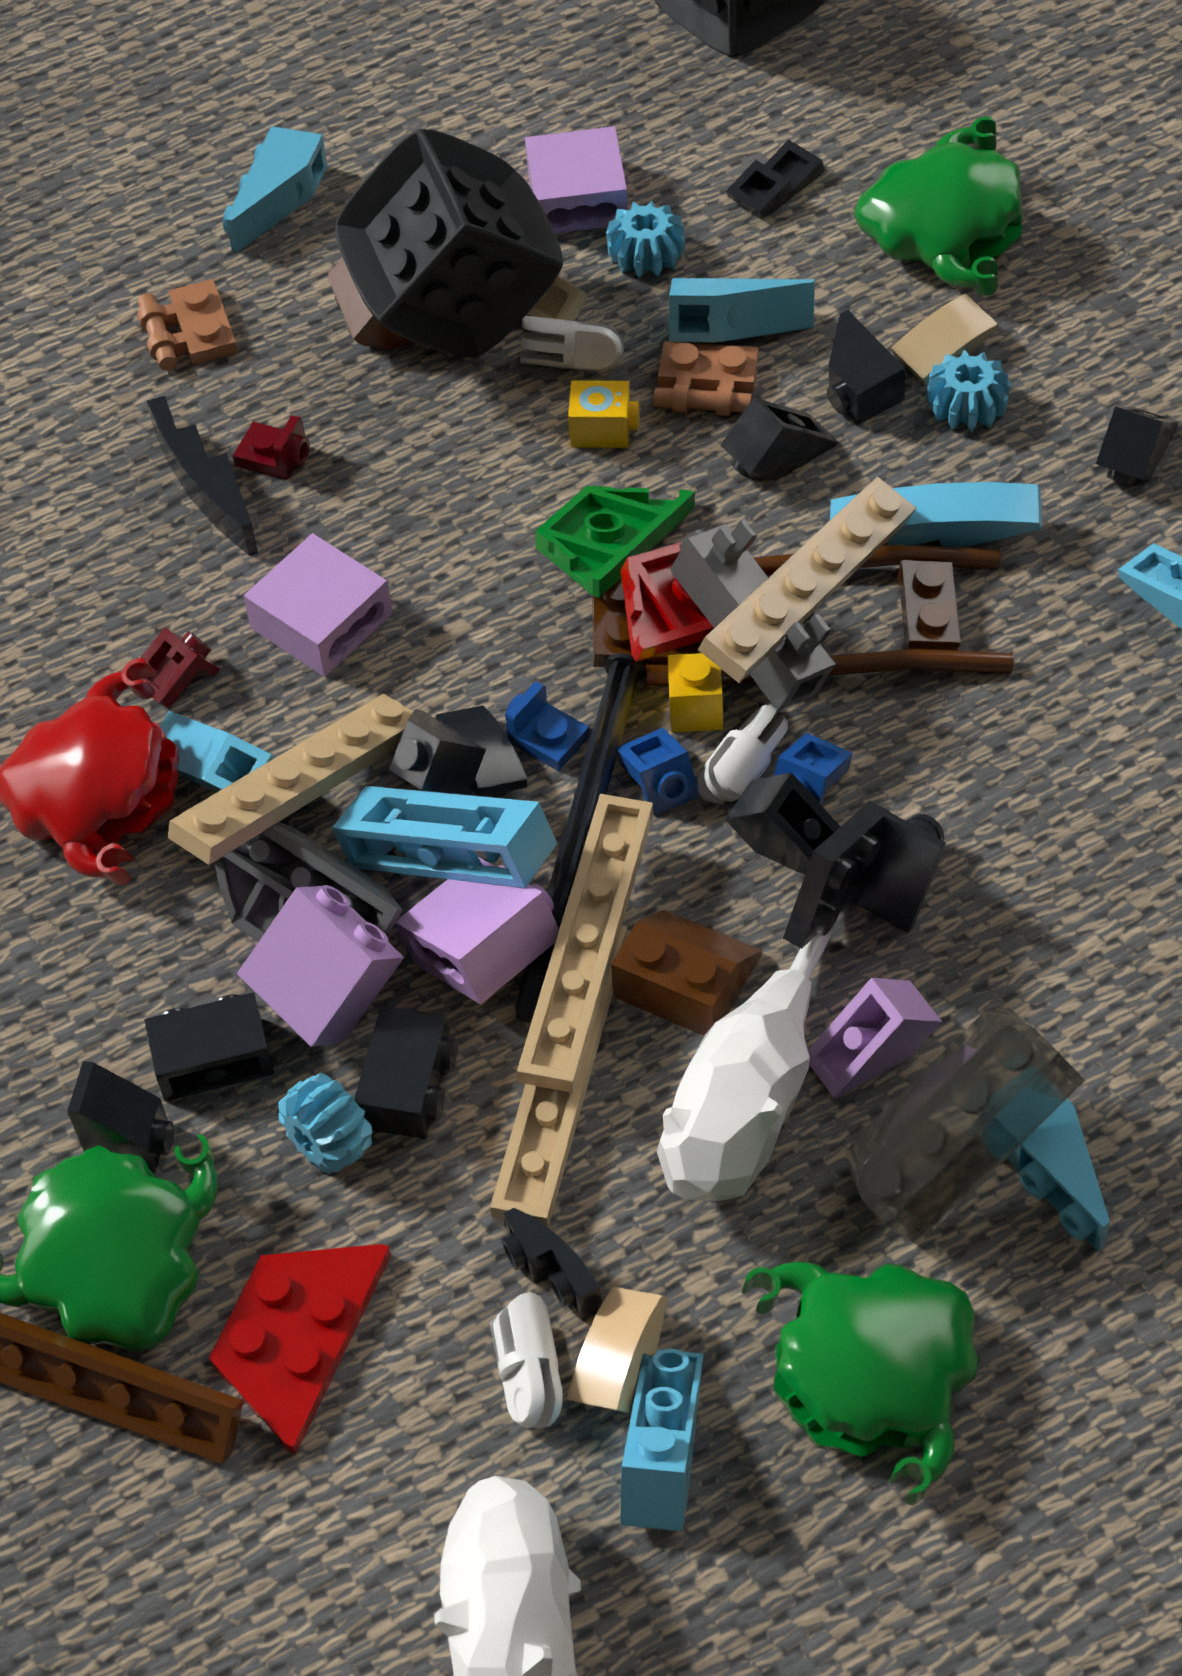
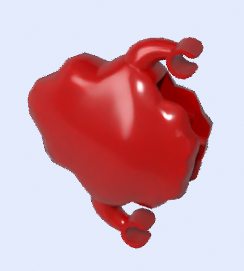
(93, 775)

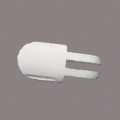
(577, 343)
(741, 756)
(528, 1361)

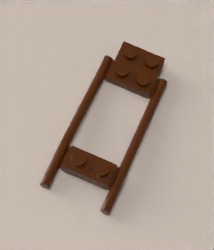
(926, 606)

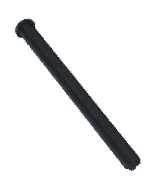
(593, 781)

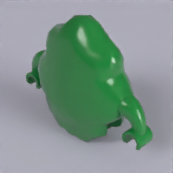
(949, 208)
(111, 1246)
(873, 1361)

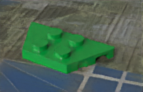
(604, 528)

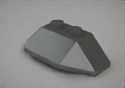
(269, 867)

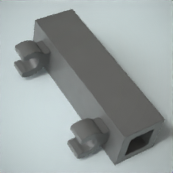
(719, 577)

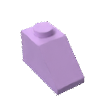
(872, 1034)

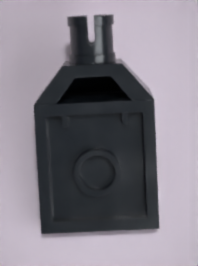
(871, 864)

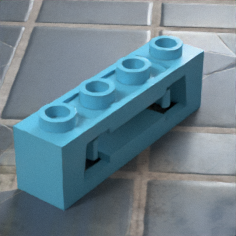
(442, 833)

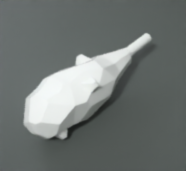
(740, 1088)
(506, 1585)

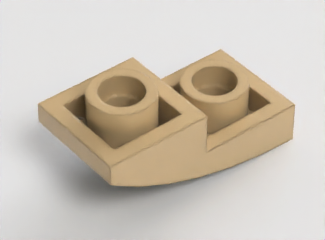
(946, 331)
(613, 1349)

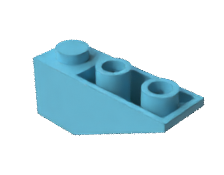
(279, 181)
(738, 308)
(210, 754)
(1059, 1167)
(661, 1441)

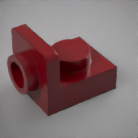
(273, 449)
(177, 663)

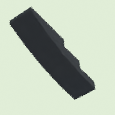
(206, 480)

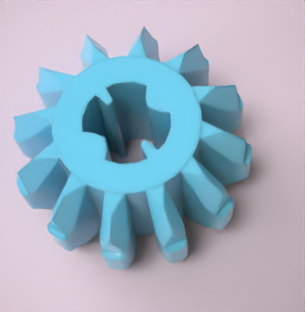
(645, 239)
(968, 390)
(325, 1123)

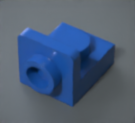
(543, 729)
(814, 764)
(660, 769)

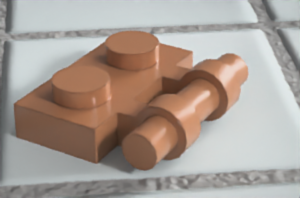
(202, 324)
(706, 367)

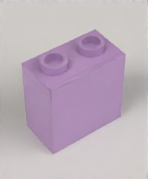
(577, 177)
(318, 604)
(479, 933)
(320, 965)

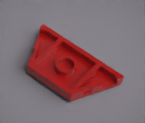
(657, 605)
(295, 1330)

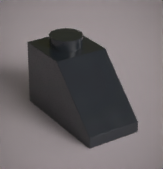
(862, 372)
(774, 440)
(1135, 444)
(436, 756)
(782, 820)
(119, 1116)

